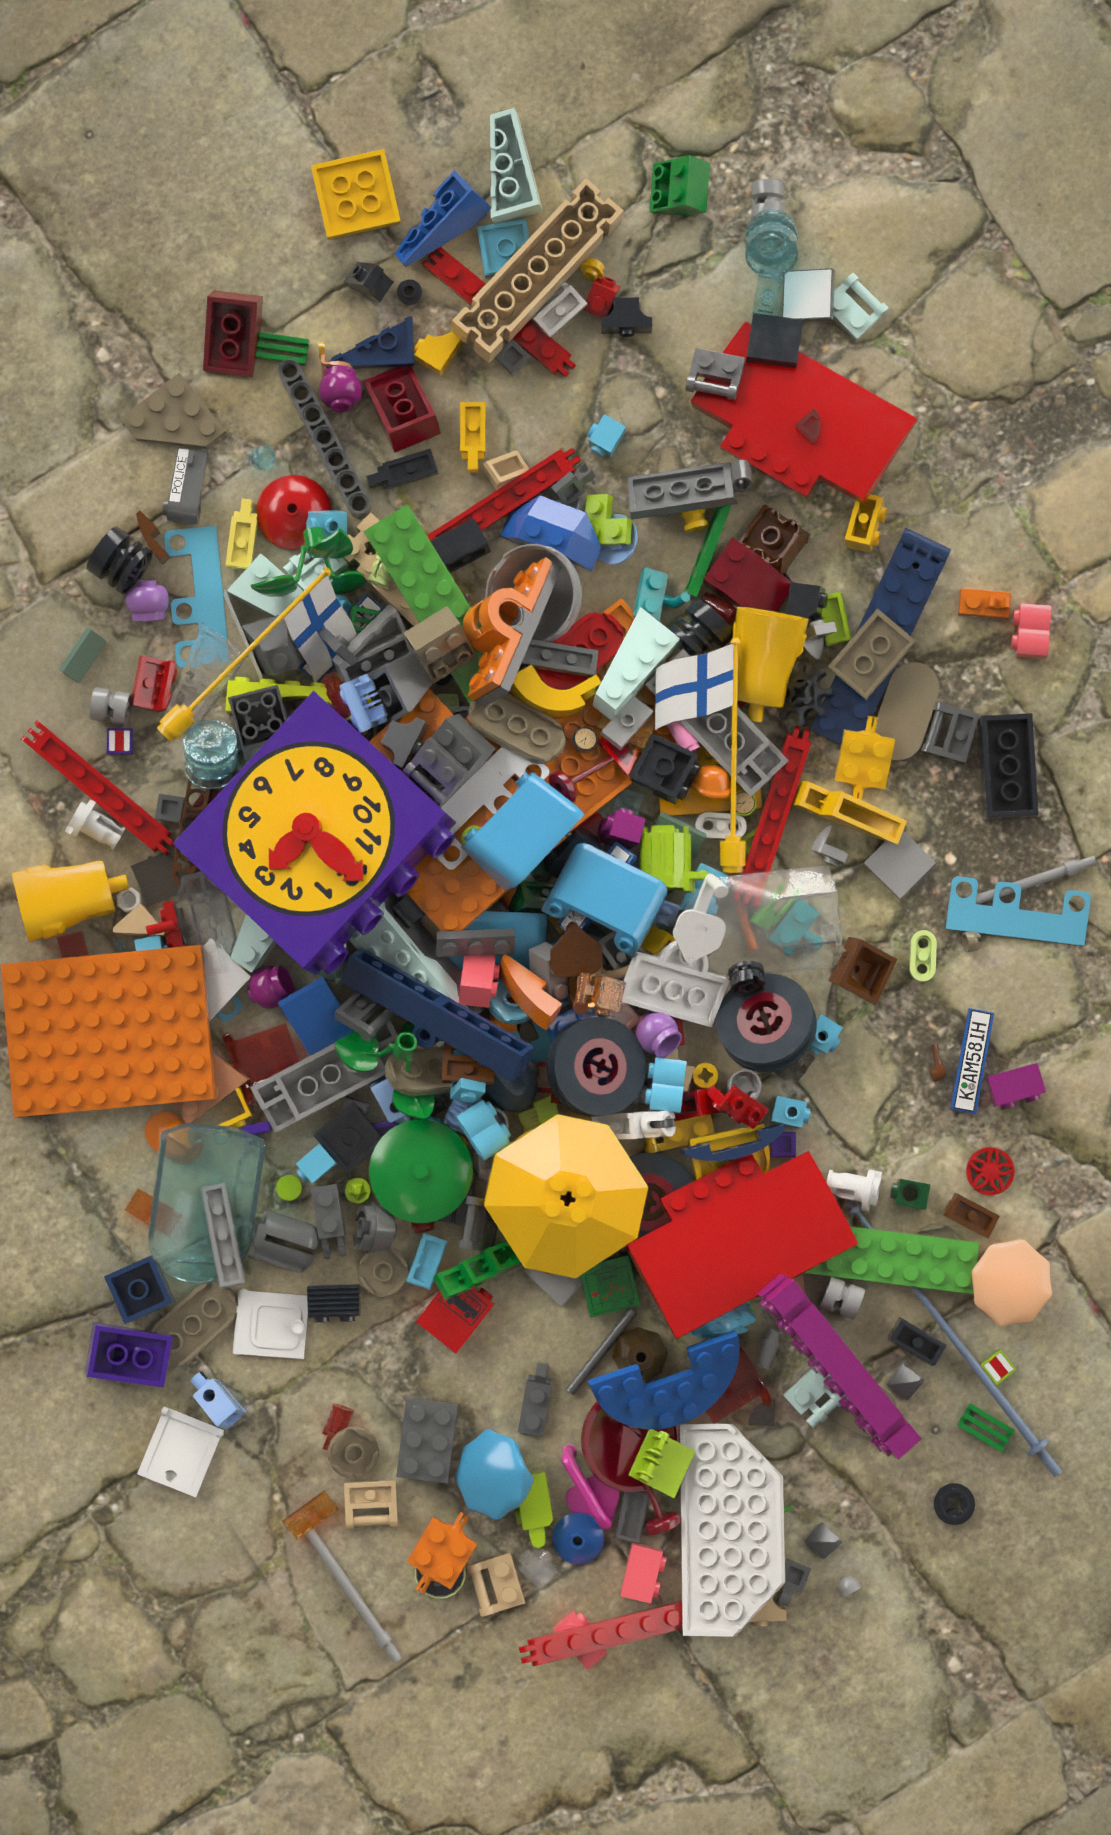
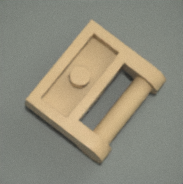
(370, 1495)
(504, 1581)

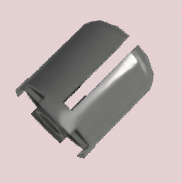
(289, 1230)

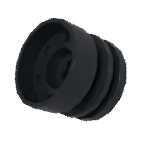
(115, 558)
(702, 630)

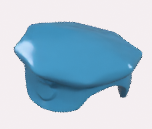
(493, 1475)

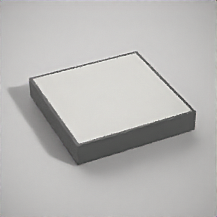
(809, 294)

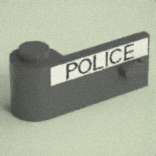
(186, 486)

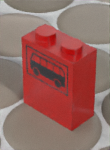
(457, 1317)

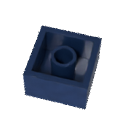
(139, 1289)

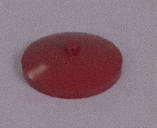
(601, 1448)

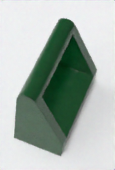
(530, 897)

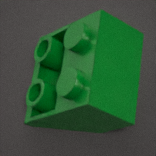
(680, 186)

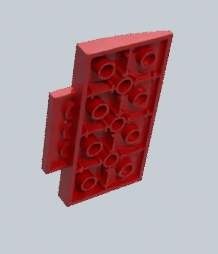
(856, 434)
(736, 1236)

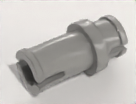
(769, 1347)

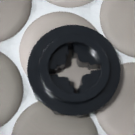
(966, 1504)

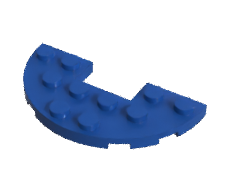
(675, 1397)

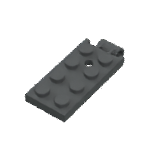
(682, 489)

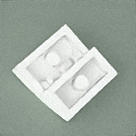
(559, 310)

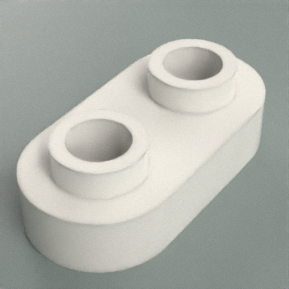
(720, 825)

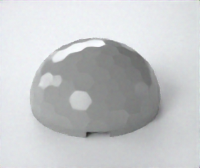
(565, 597)

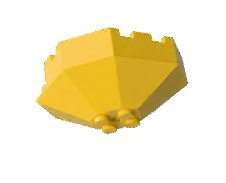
(544, 1165)

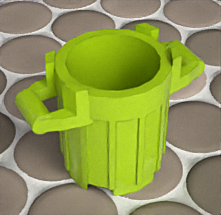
(667, 856)

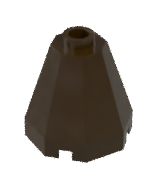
(643, 1341)

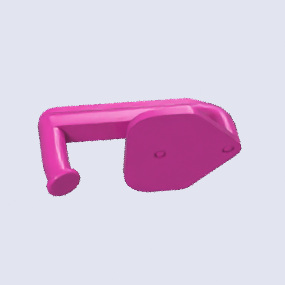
(589, 1494)

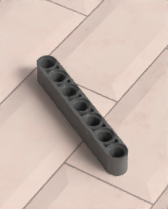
(321, 427)

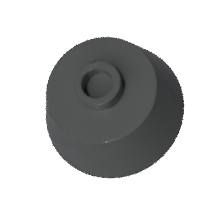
(374, 1229)

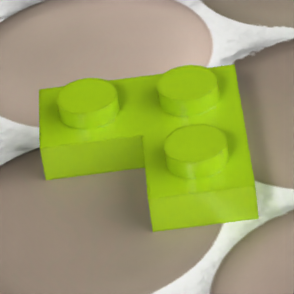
(608, 531)

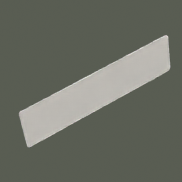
(242, 634)

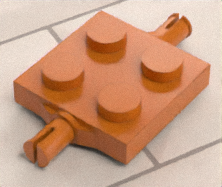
(442, 1552)

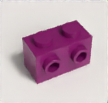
(621, 827)
(1015, 1085)

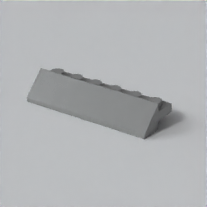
(756, 755)
(316, 1083)

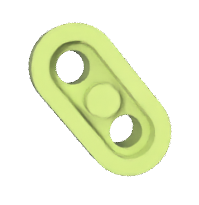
(923, 956)

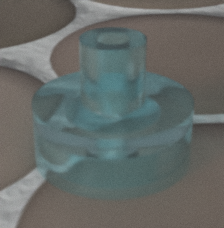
(262, 457)

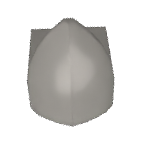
(815, 634)
(831, 854)

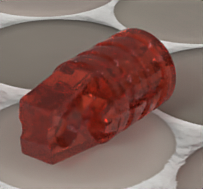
(333, 689)
(337, 1421)

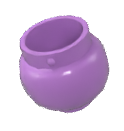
(147, 601)
(658, 1033)

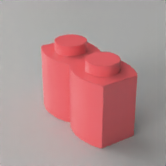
(1032, 631)

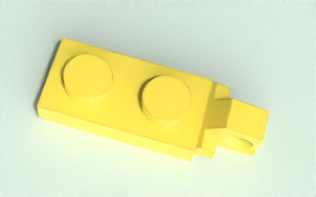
(242, 537)

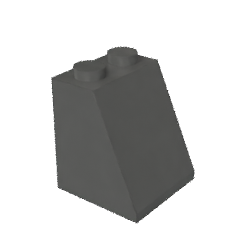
(400, 686)

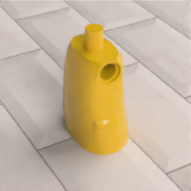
(766, 656)
(64, 896)

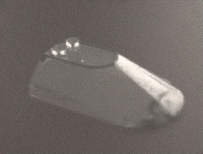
(777, 919)

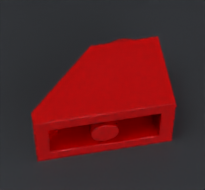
(695, 1104)

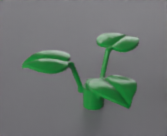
(317, 546)
(363, 1055)

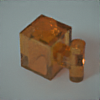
(603, 994)

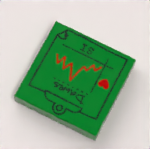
(609, 1286)

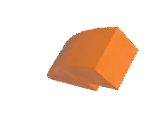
(529, 992)

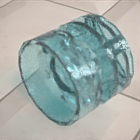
(771, 241)
(210, 754)

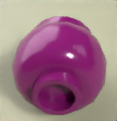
(340, 388)
(269, 986)

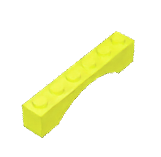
(289, 691)

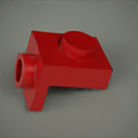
(601, 296)

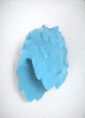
(733, 1321)

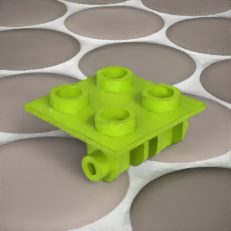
(661, 1463)

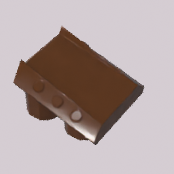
(774, 538)

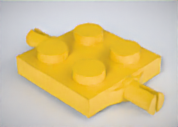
(864, 758)

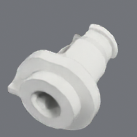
(94, 825)
(856, 1187)

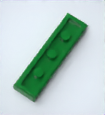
(706, 551)

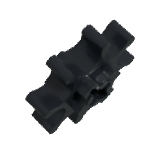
(813, 696)

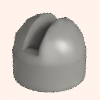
(848, 1586)

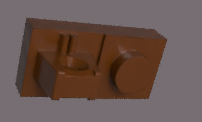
(971, 1215)

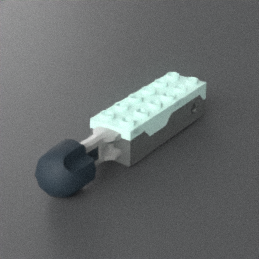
(415, 953)

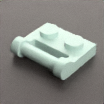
(850, 314)

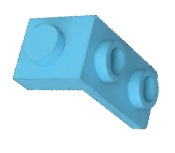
(466, 1089)

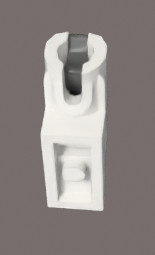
(639, 1124)

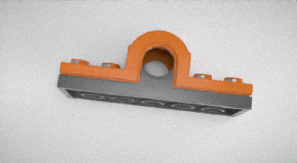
(507, 629)

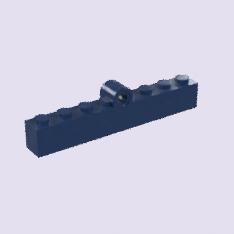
(436, 1015)

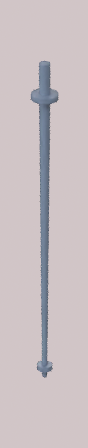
(985, 1379)

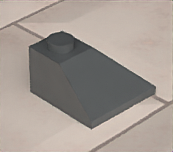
(276, 651)

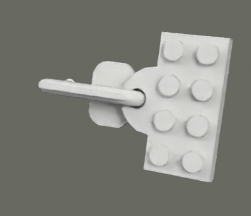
(677, 984)

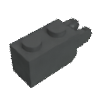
(329, 1217)

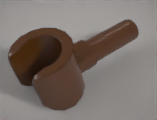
(939, 1071)

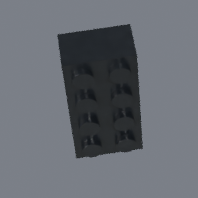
(1008, 767)

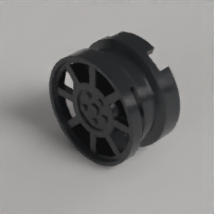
(747, 980)

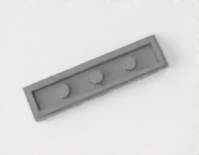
(222, 1235)

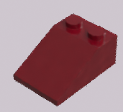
(232, 332)
(402, 407)
(747, 579)

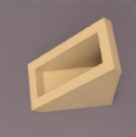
(504, 468)
(136, 922)

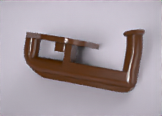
(575, 954)

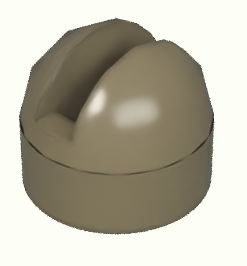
(970, 941)

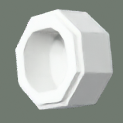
(128, 899)

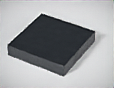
(774, 340)
(349, 1137)

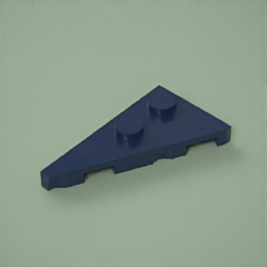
(388, 349)

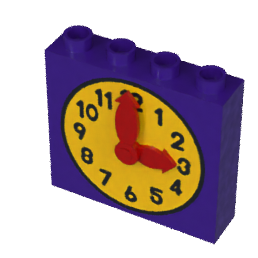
(316, 835)

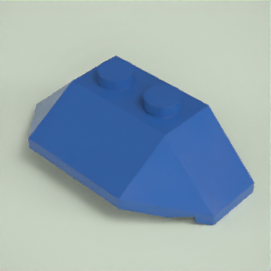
(554, 526)

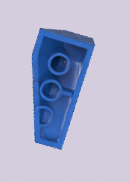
(451, 214)

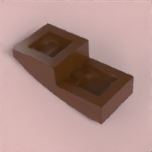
(149, 533)

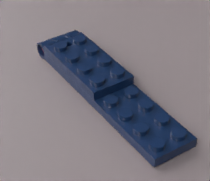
(902, 599)

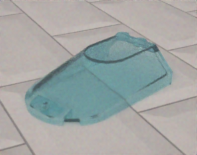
(196, 1158)

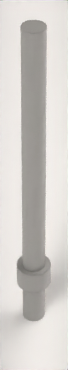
(1069, 868)
(383, 1637)

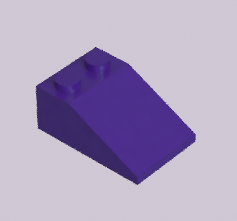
(128, 1355)

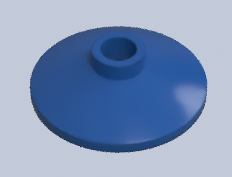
(578, 1525)

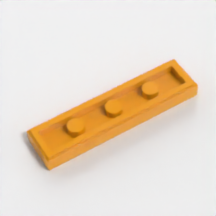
(698, 804)

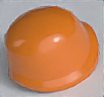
(712, 782)

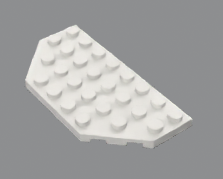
(728, 1531)

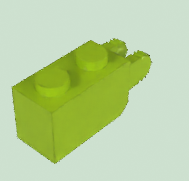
(536, 1510)

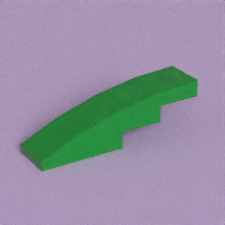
(477, 1270)

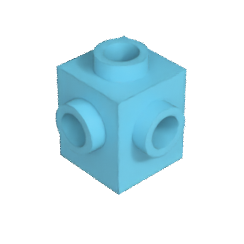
(831, 1031)

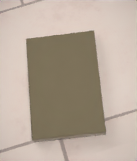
(871, 654)

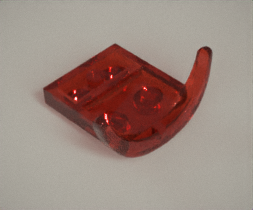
(261, 1055)
(743, 1388)

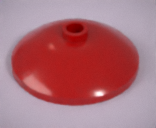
(273, 518)

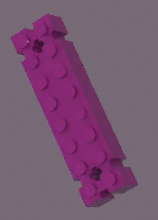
(838, 1366)

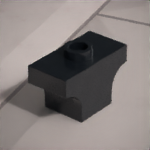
(369, 281)
(626, 318)

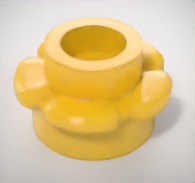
(592, 269)

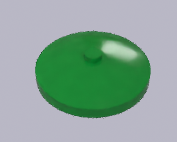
(421, 1171)

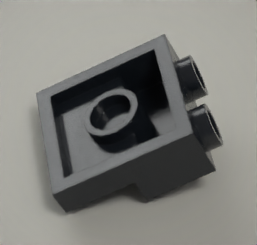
(665, 769)

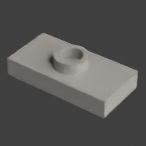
(626, 723)

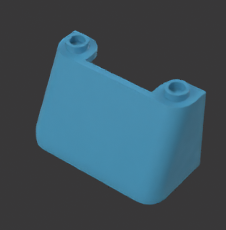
(522, 831)
(608, 894)
(529, 932)

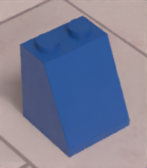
(313, 1015)

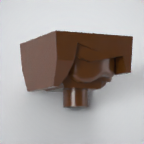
(863, 970)

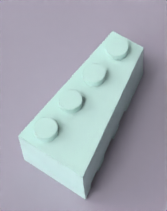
(512, 177)
(258, 571)
(641, 652)
(252, 946)

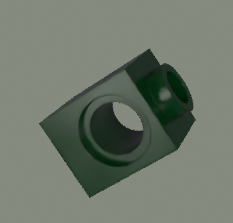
(921, 1189)

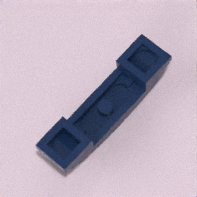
(764, 1137)

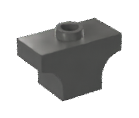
(404, 740)

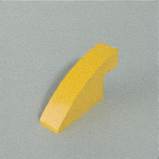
(849, 812)

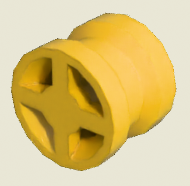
(694, 520)
(703, 1078)

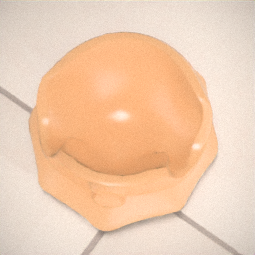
(1011, 1282)

